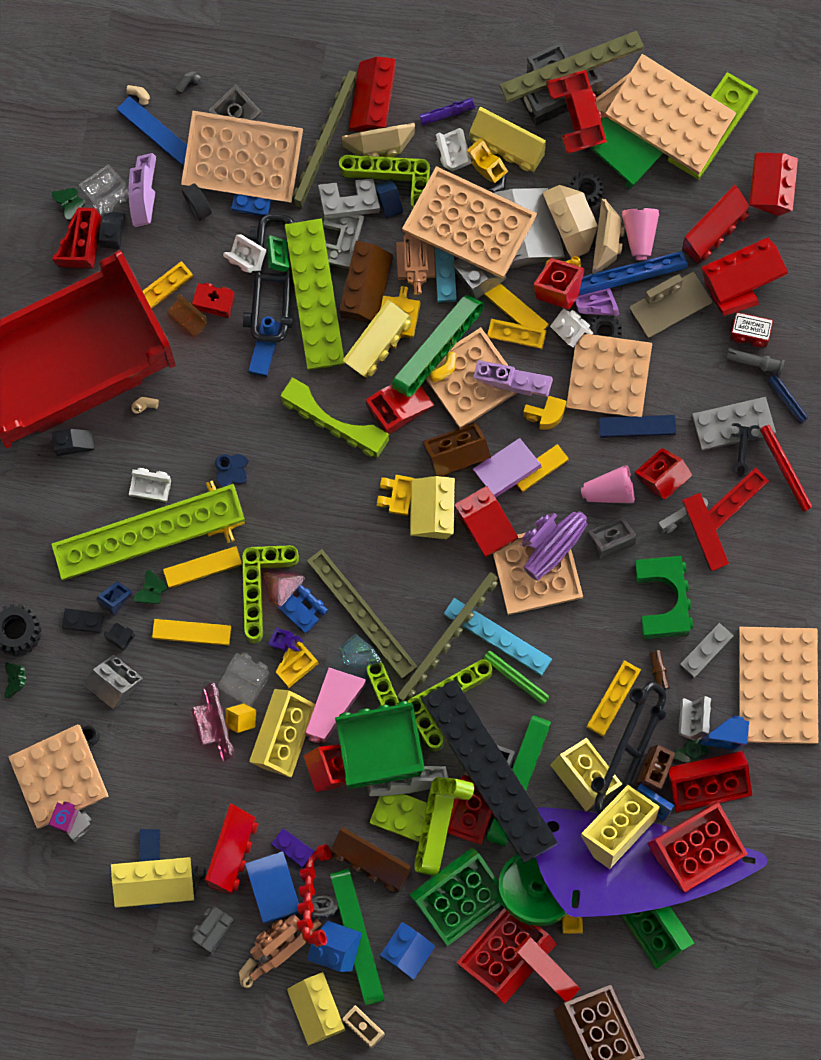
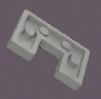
(336, 206)
(350, 228)

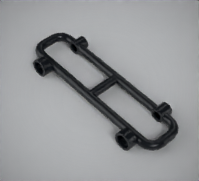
(250, 320)
(638, 697)

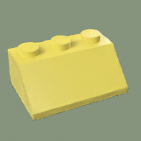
(432, 507)
(579, 768)
(315, 1009)

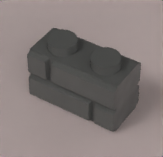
(212, 929)

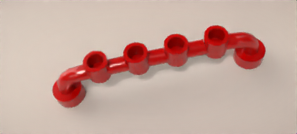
(306, 891)

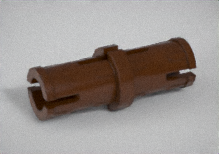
(659, 669)

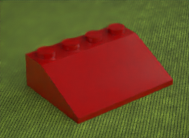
(698, 847)
(231, 850)
(493, 955)

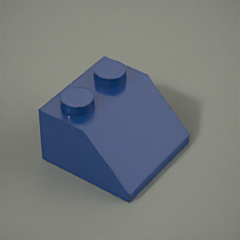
(728, 735)
(340, 948)
(407, 950)

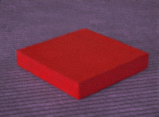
(737, 304)

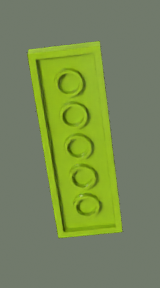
(737, 97)

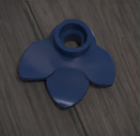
(233, 472)

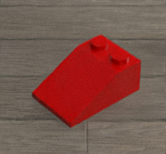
(485, 521)
(469, 817)

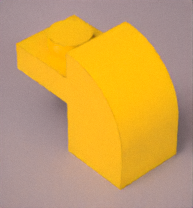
(485, 162)
(549, 416)

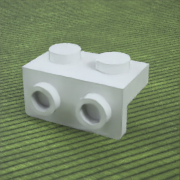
(453, 149)
(246, 254)
(570, 326)
(150, 485)

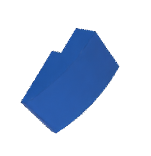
(273, 887)

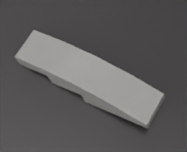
(410, 784)

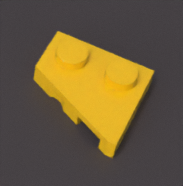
(296, 665)

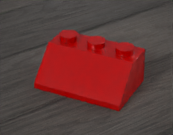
(773, 182)

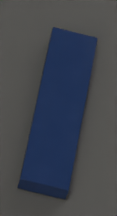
(637, 426)
(149, 852)

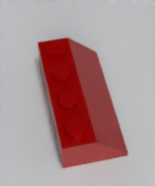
(372, 94)
(716, 225)
(744, 270)
(709, 781)

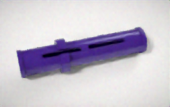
(447, 111)

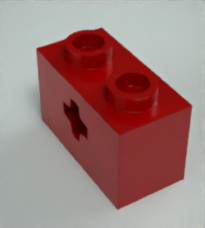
(221, 306)

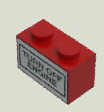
(751, 329)

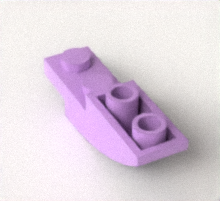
(140, 191)
(511, 379)

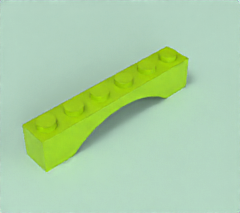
(367, 437)

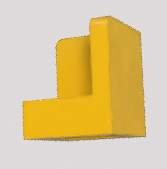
(240, 718)

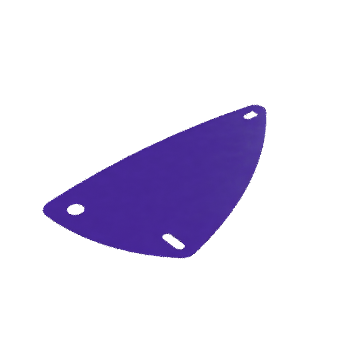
(632, 883)

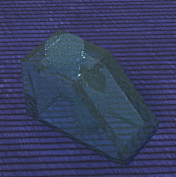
(358, 653)

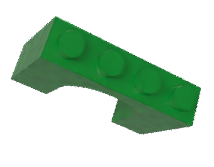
(670, 571)

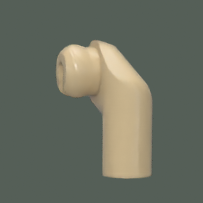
(140, 92)
(143, 403)
(245, 980)

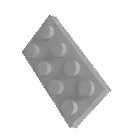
(715, 425)

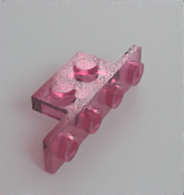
(211, 723)

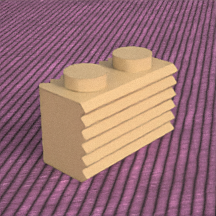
(363, 1027)

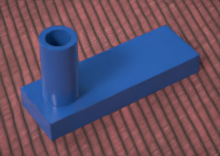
(264, 351)

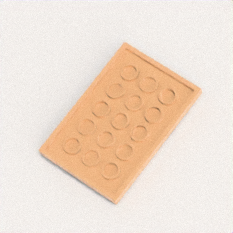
(670, 114)
(242, 156)
(469, 222)
(779, 684)

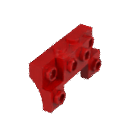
(582, 110)

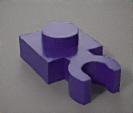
(283, 639)

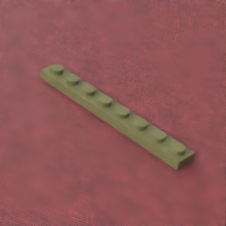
(584, 60)
(327, 131)
(362, 614)
(453, 631)

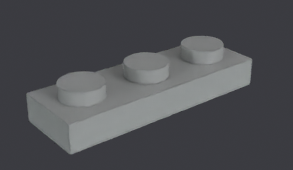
(706, 650)

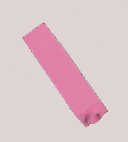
(335, 697)

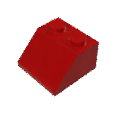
(559, 283)
(663, 473)
(326, 767)

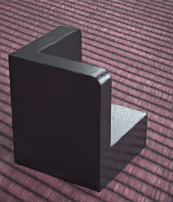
(120, 636)

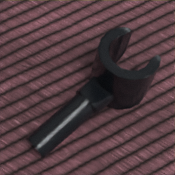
(198, 878)

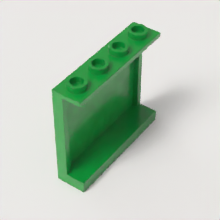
(625, 152)
(380, 745)

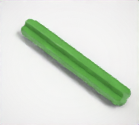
(516, 677)

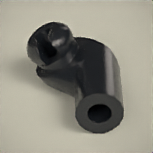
(500, 186)

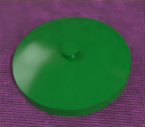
(527, 894)

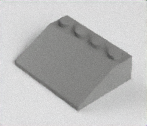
(543, 237)

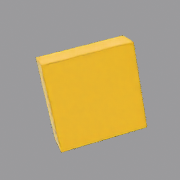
(572, 925)

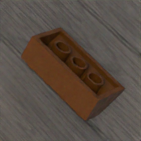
(365, 282)
(371, 860)

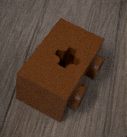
(655, 767)

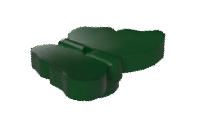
(64, 197)
(152, 582)
(16, 679)
(685, 754)

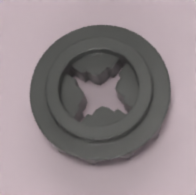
(321, 902)

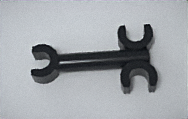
(744, 432)

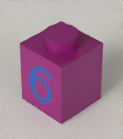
(63, 817)

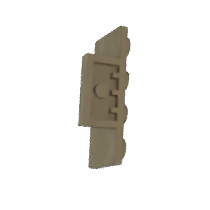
(670, 303)

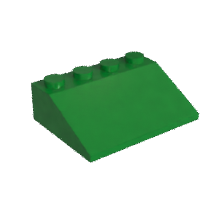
(458, 896)

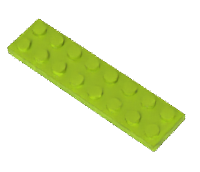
(314, 294)

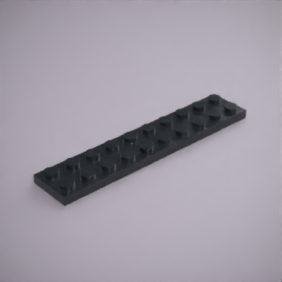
(489, 771)

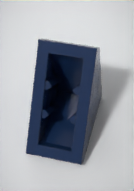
(389, 198)
(114, 597)

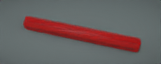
(786, 468)

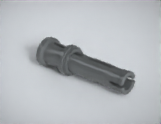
(765, 363)

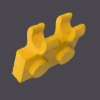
(401, 495)

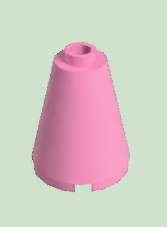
(640, 230)
(610, 487)

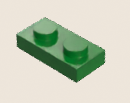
(277, 253)

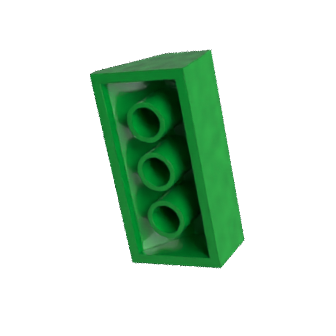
(659, 934)

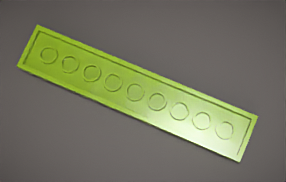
(148, 532)

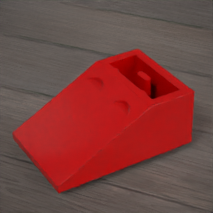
(395, 410)

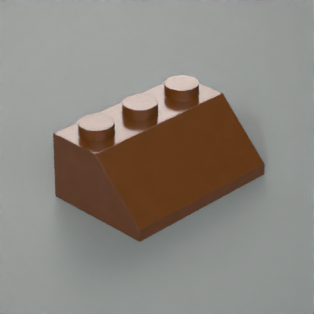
(457, 449)

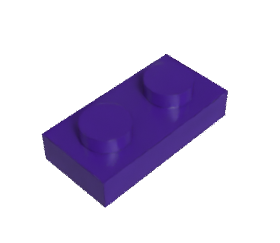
(292, 847)

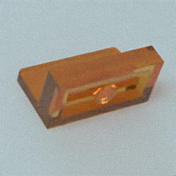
(188, 316)

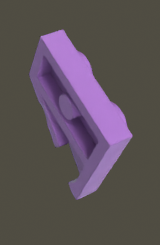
(598, 303)

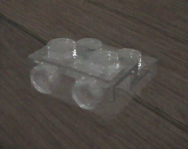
(105, 189)
(244, 679)

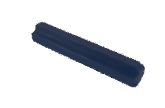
(788, 399)

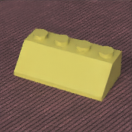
(508, 140)
(377, 339)
(282, 732)
(619, 826)
(152, 882)

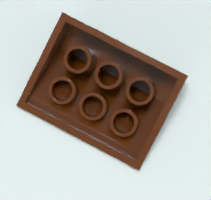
(598, 1027)

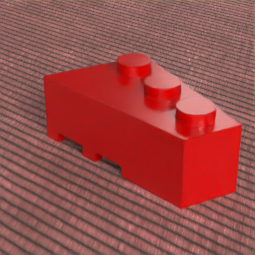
(81, 240)

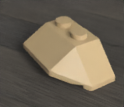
(380, 142)
(572, 218)
(607, 237)

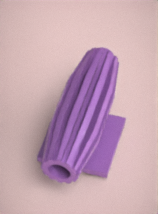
(551, 542)

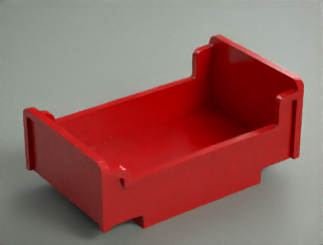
(77, 350)

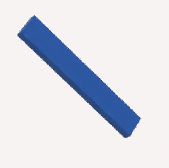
(154, 129)
(633, 272)

